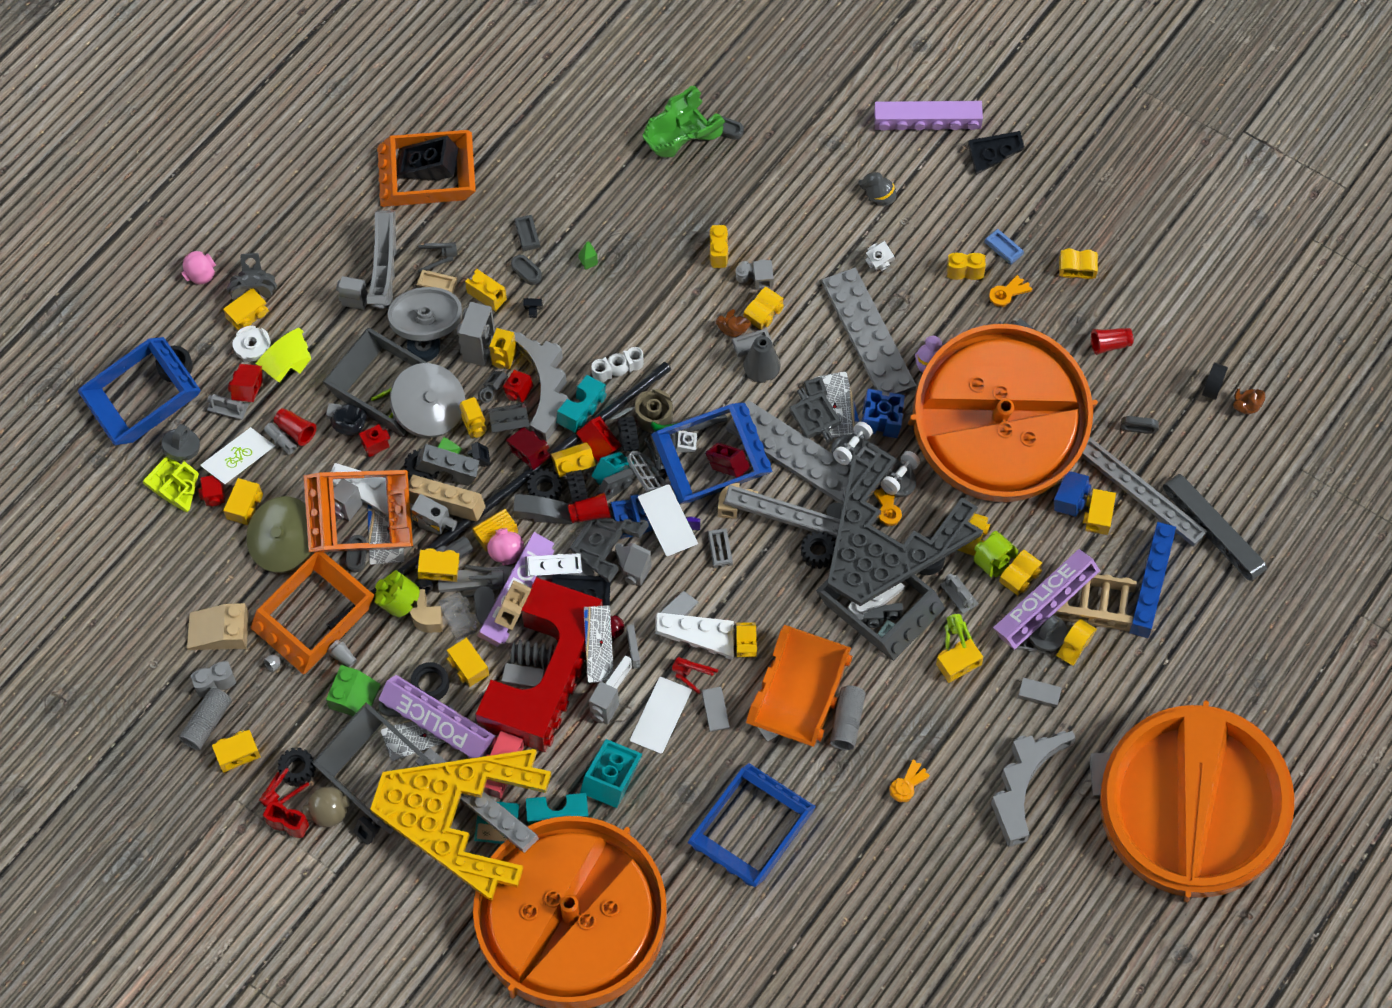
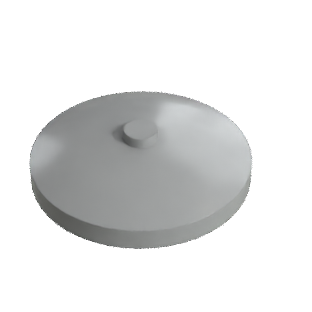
(425, 313)
(426, 400)

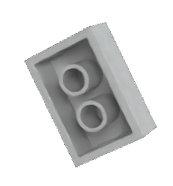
(476, 333)

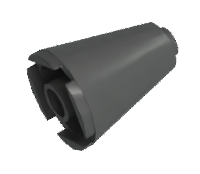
(762, 361)

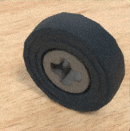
(427, 354)

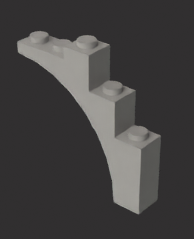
(381, 288)
(552, 380)
(1029, 757)

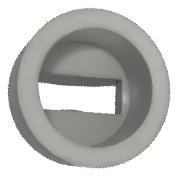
(272, 662)

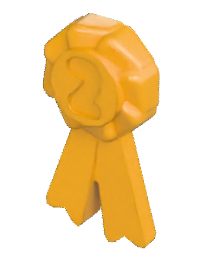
(1002, 295)
(890, 513)
(903, 789)

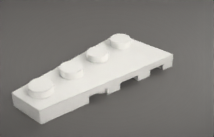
(371, 490)
(707, 633)

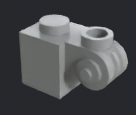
(759, 271)

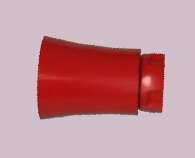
(1111, 339)
(295, 426)
(589, 509)

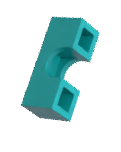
(573, 414)
(538, 810)

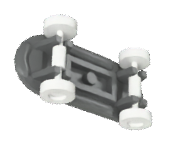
(899, 480)

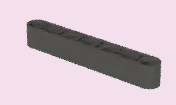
(1217, 528)

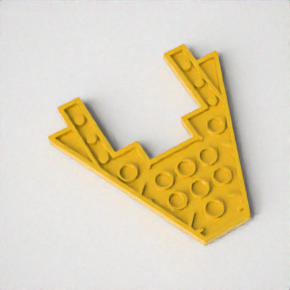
(424, 801)

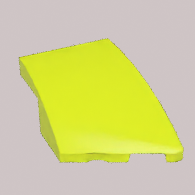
(284, 354)
(173, 482)

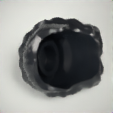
(348, 420)

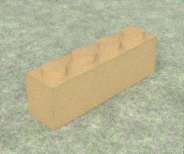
(457, 500)

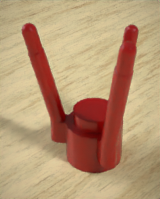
(684, 667)
(270, 794)

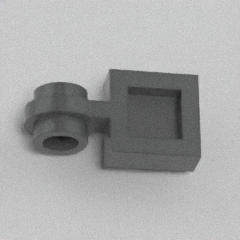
(494, 382)

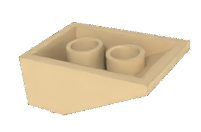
(219, 628)

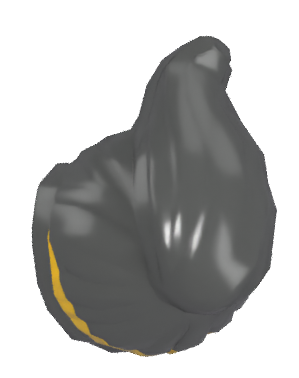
(878, 188)

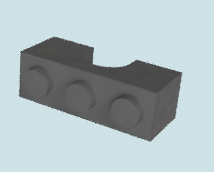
(436, 459)

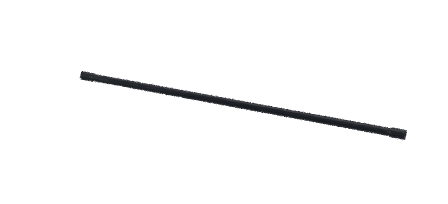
(655, 375)

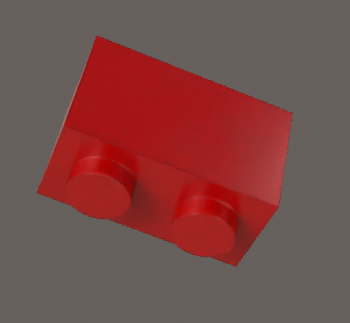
(246, 382)

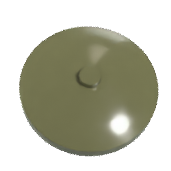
(279, 535)

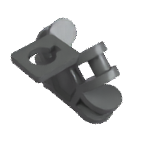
(251, 279)

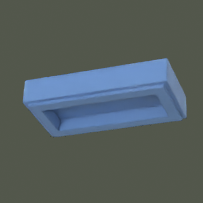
(1004, 246)

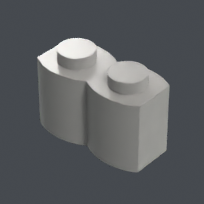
(352, 292)
(217, 676)

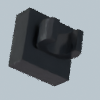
(532, 304)
(480, 453)
(366, 830)

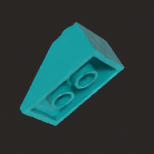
(610, 773)

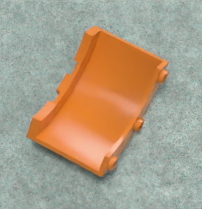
(800, 686)

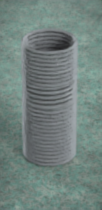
(208, 713)
(847, 717)

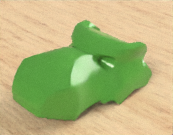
(680, 124)

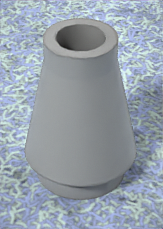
(340, 652)

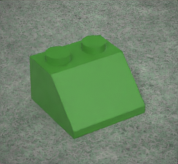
(351, 691)

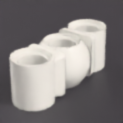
(624, 359)

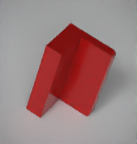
(599, 438)

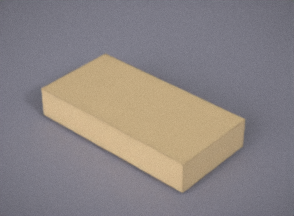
(437, 280)

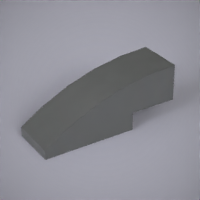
(541, 509)

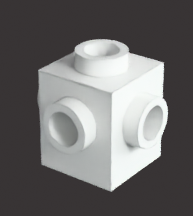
(879, 250)

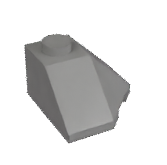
(633, 562)

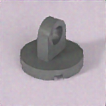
(180, 443)
(1049, 635)

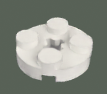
(254, 334)

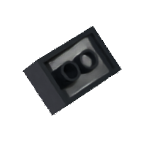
(428, 159)

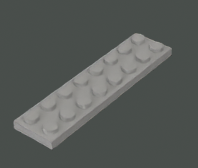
(868, 333)
(798, 453)

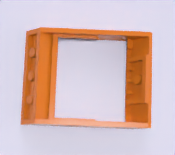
(321, 511)

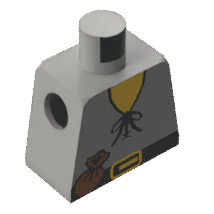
(431, 515)

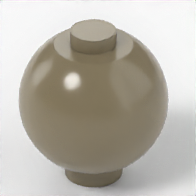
(326, 807)

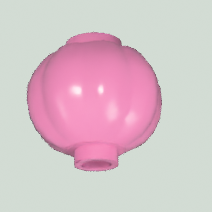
(198, 267)
(505, 546)

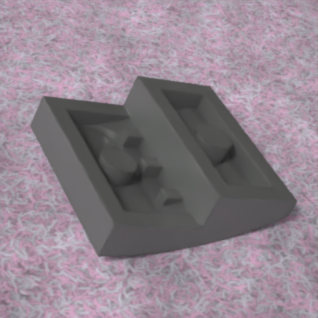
(508, 417)

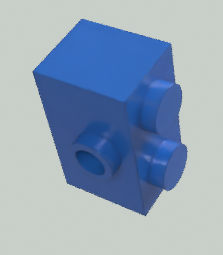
(1072, 493)

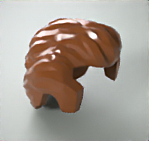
(732, 325)
(1249, 401)

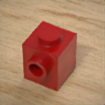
(518, 386)
(374, 440)
(211, 491)

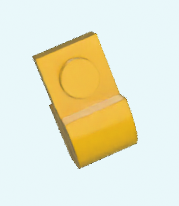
(746, 639)
(1076, 641)

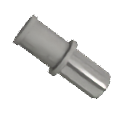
(280, 438)

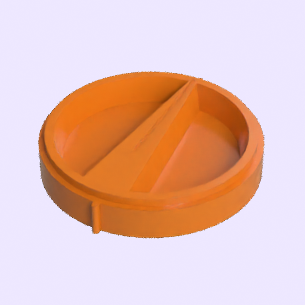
(1002, 412)
(1196, 801)
(579, 920)

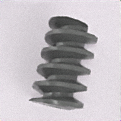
(531, 654)

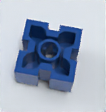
(883, 412)

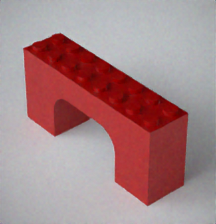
(537, 711)

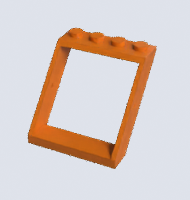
(388, 172)
(286, 643)

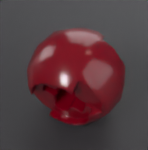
(617, 626)

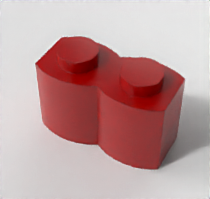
(282, 819)

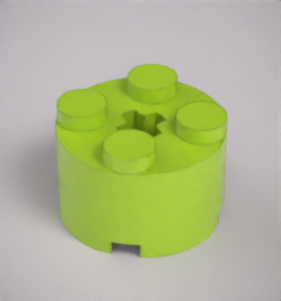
(994, 554)
(396, 594)

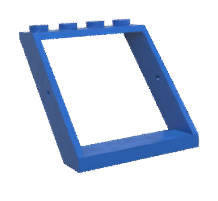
(106, 412)
(749, 437)
(728, 860)

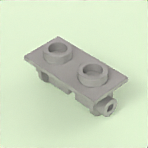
(226, 406)
(959, 593)

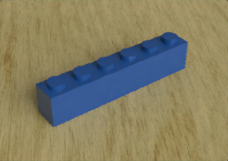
(1152, 580)

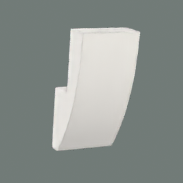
(685, 441)

